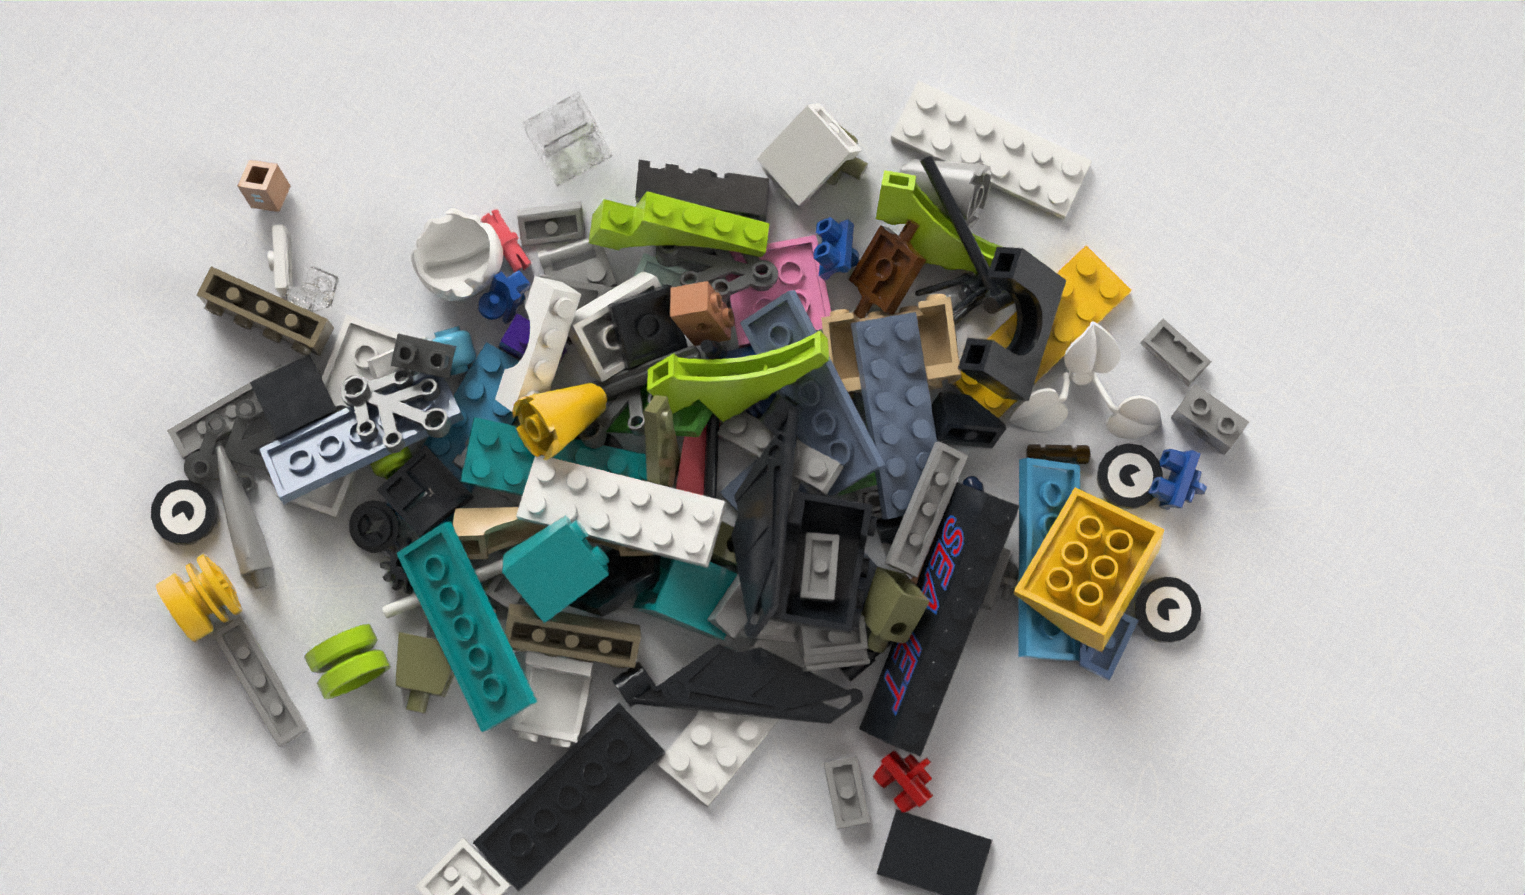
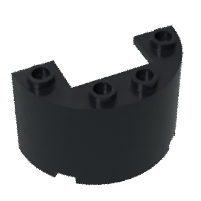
(825, 516)

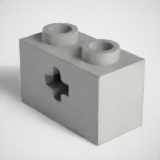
(1210, 419)

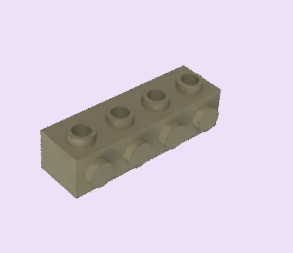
(265, 311)
(573, 636)

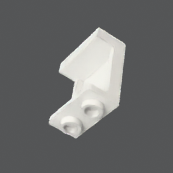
(807, 154)
(562, 698)

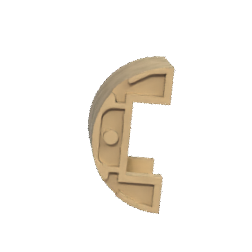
(936, 335)

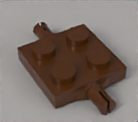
(887, 269)

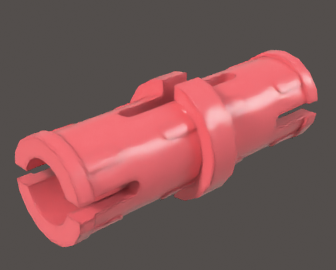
(511, 249)

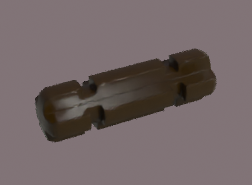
(1059, 453)

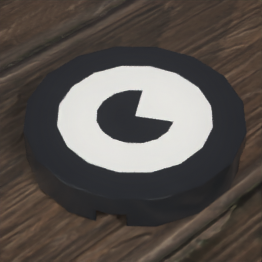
(1127, 475)
(184, 512)
(1167, 610)

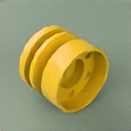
(200, 597)

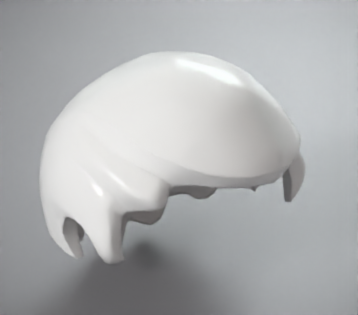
(457, 256)

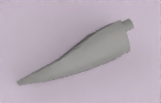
(243, 525)

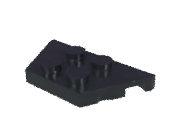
(626, 579)

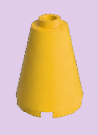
(557, 417)

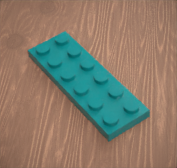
(502, 463)
(466, 627)

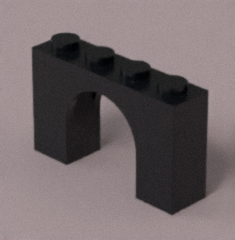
(1036, 295)

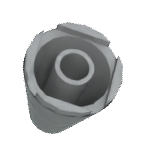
(966, 182)

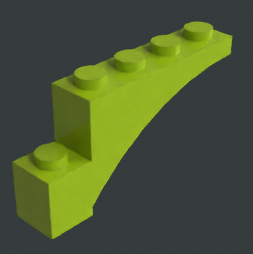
(671, 221)
(936, 237)
(735, 383)

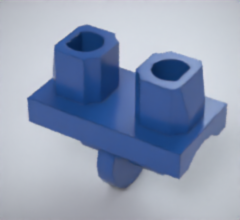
(836, 250)
(504, 297)
(1182, 481)

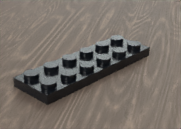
(568, 797)

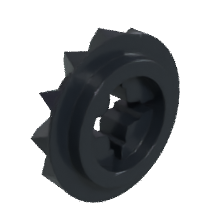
(360, 524)

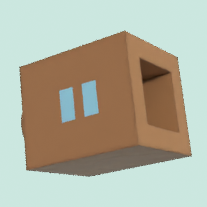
(264, 185)

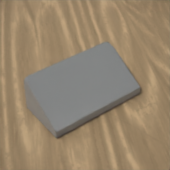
(551, 224)
(730, 611)

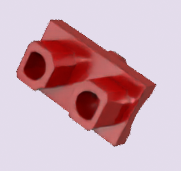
(914, 791)

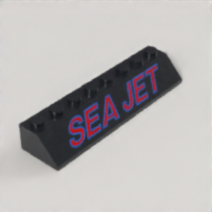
(955, 584)

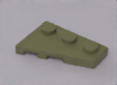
(660, 443)

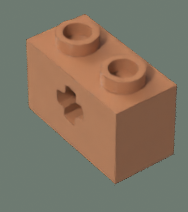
(701, 313)

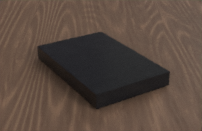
(933, 855)

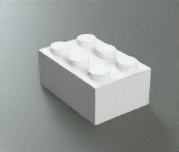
(594, 331)

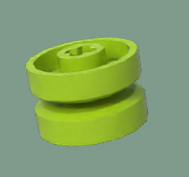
(347, 661)

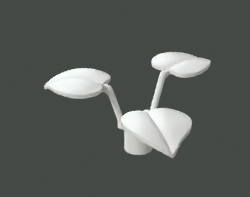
(1089, 354)

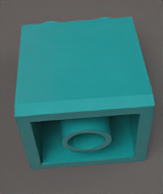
(555, 567)
(687, 595)

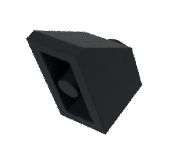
(965, 421)

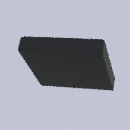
(645, 327)
(293, 397)

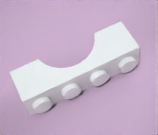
(551, 314)

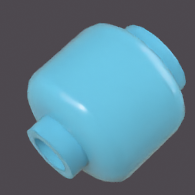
(464, 351)

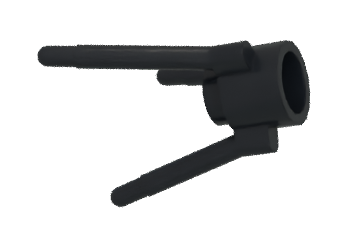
(971, 293)

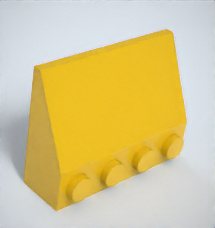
(1089, 568)

